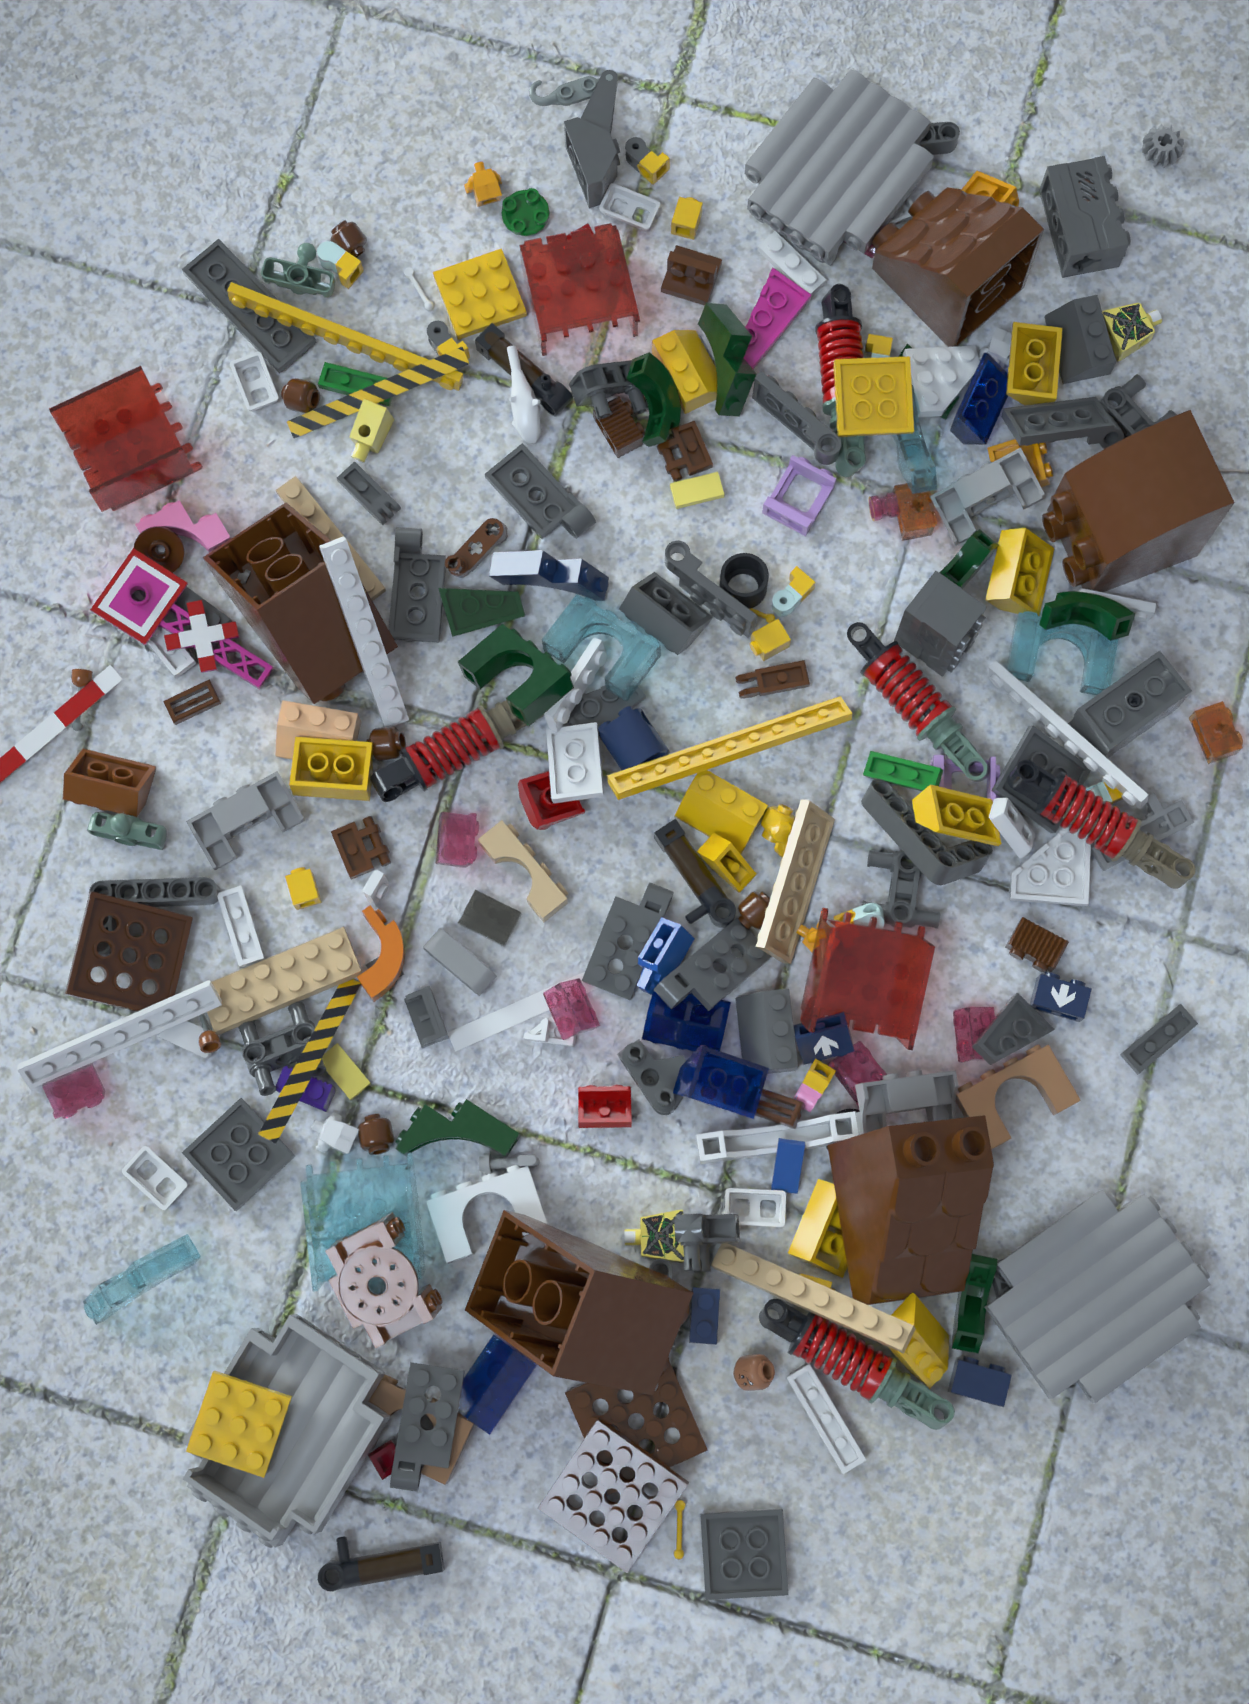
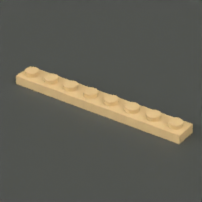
(814, 1297)

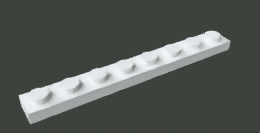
(364, 631)
(1073, 740)
(119, 1034)

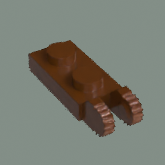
(775, 679)

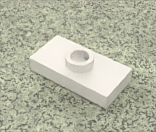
(376, 887)

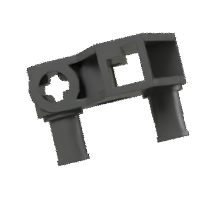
(600, 381)
(663, 1071)
(700, 1232)

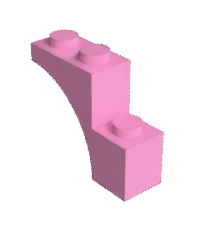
(207, 532)

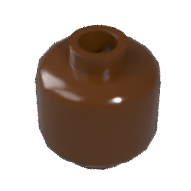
(349, 237)
(300, 395)
(387, 743)
(753, 910)
(376, 1134)

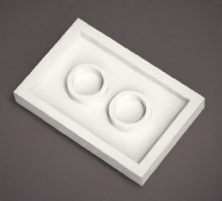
(575, 763)

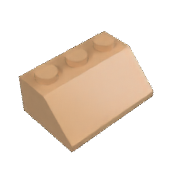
(312, 722)

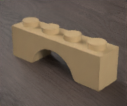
(503, 846)

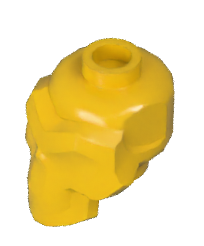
(777, 826)

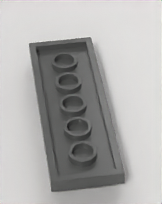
(212, 275)

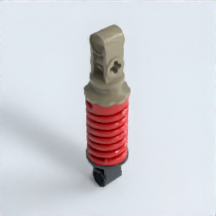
(477, 732)
(1115, 832)

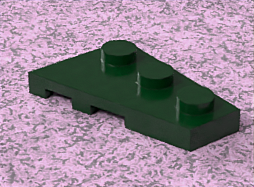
(478, 609)

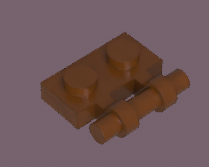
(691, 448)
(353, 851)

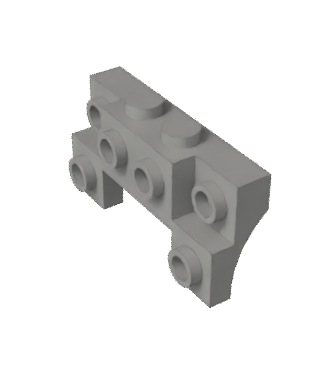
(984, 489)
(241, 812)
(914, 1092)

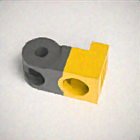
(645, 161)
(441, 340)

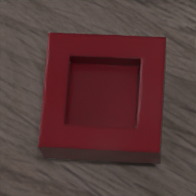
(383, 1458)

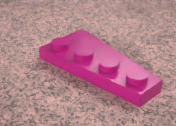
(773, 313)

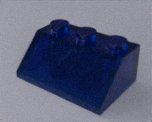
(981, 403)
(686, 1024)
(722, 1081)
(493, 1384)

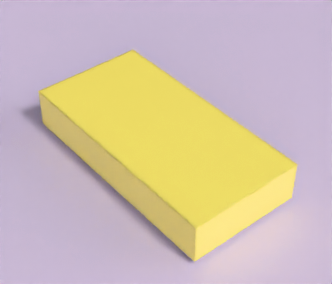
(696, 490)
(344, 1072)

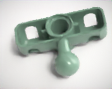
(311, 276)
(127, 830)

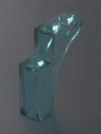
(915, 459)
(140, 1278)

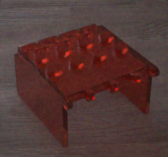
(578, 281)
(124, 439)
(868, 976)

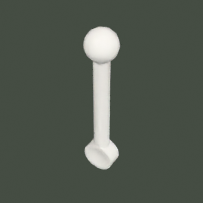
(409, 273)

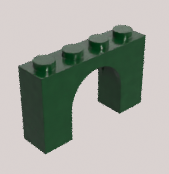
(508, 649)

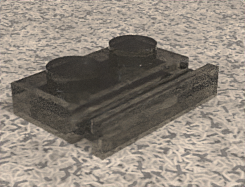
(489, 918)

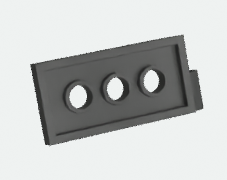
(1063, 421)

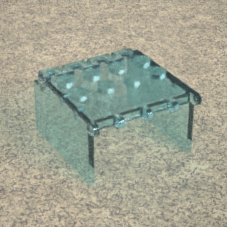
(352, 1199)

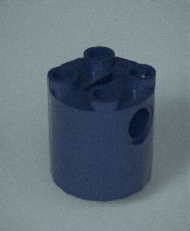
(632, 738)

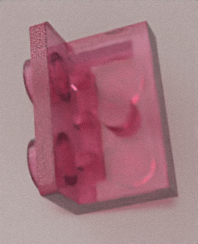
(456, 839)
(571, 1008)
(969, 1026)
(856, 1069)
(74, 1091)

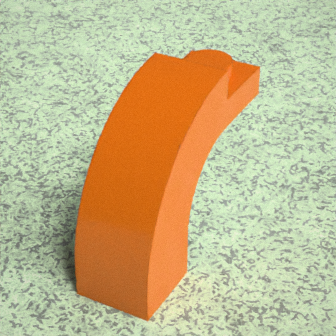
(388, 967)

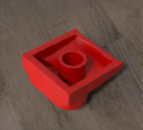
(538, 805)

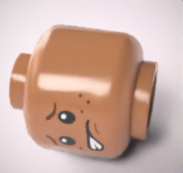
(753, 1372)

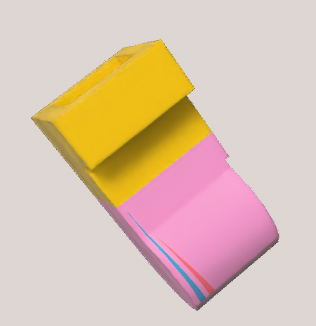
(814, 1084)

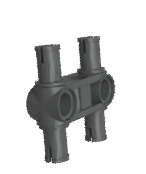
(1128, 413)
(902, 891)
(277, 1048)

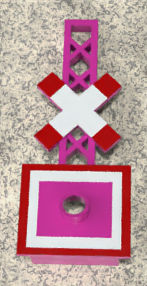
(144, 617)

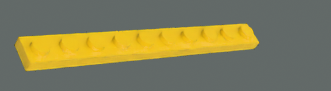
(334, 333)
(729, 748)

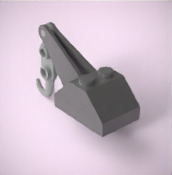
(589, 137)

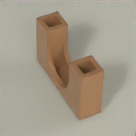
(1038, 1068)
(391, 1398)

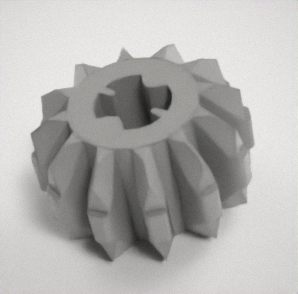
(1162, 146)

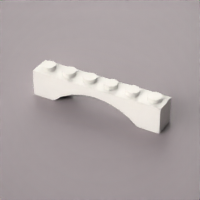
(762, 1141)

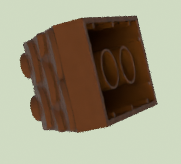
(957, 259)
(293, 601)
(911, 1206)
(577, 1306)

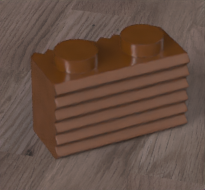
(620, 429)
(1036, 945)

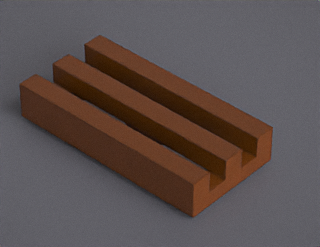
(196, 710)
(776, 1118)

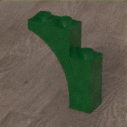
(729, 345)
(468, 1124)

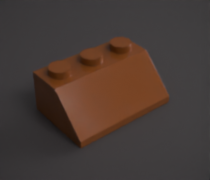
(108, 782)

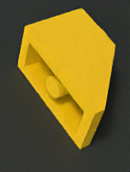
(726, 862)

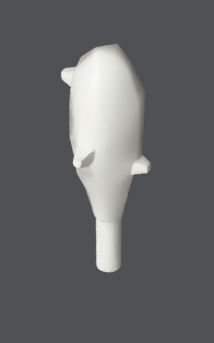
(523, 402)

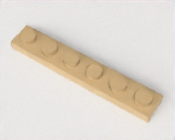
(301, 500)

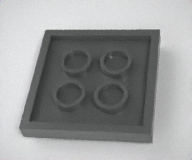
(1050, 757)
(236, 1156)
(744, 1554)

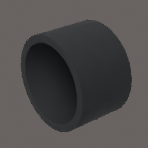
(750, 565)

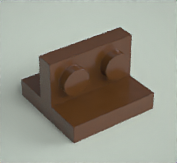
(690, 275)

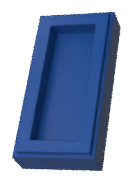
(788, 1165)

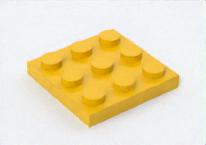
(479, 293)
(873, 396)
(238, 1424)

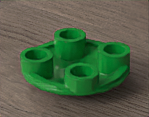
(525, 212)

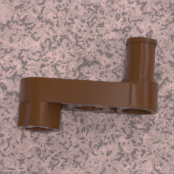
(464, 557)

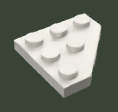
(940, 376)
(1055, 873)

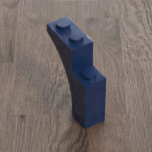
(543, 570)

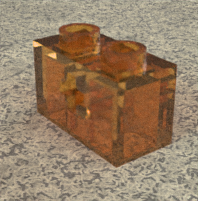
(913, 524)
(1214, 744)

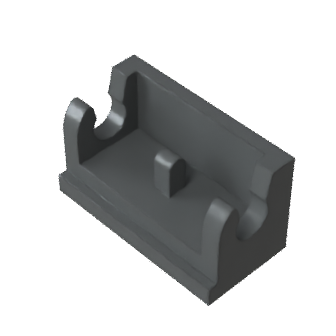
(426, 1017)

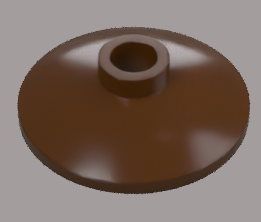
(174, 549)

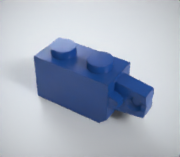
(662, 953)

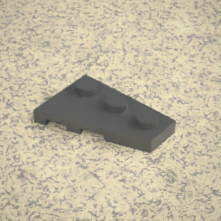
(602, 706)
(1011, 1030)

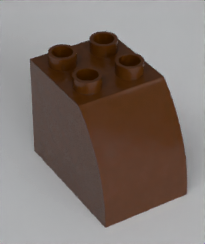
(1138, 505)

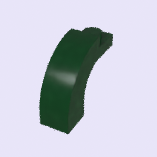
(661, 396)
(969, 559)
(1089, 610)
(970, 1310)

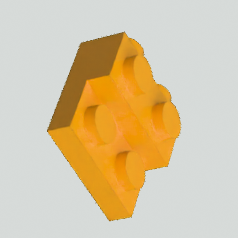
(989, 186)
(1033, 453)

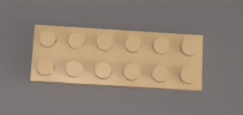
(795, 881)
(284, 980)

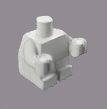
(999, 348)
(334, 1134)

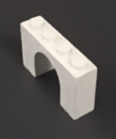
(449, 1209)

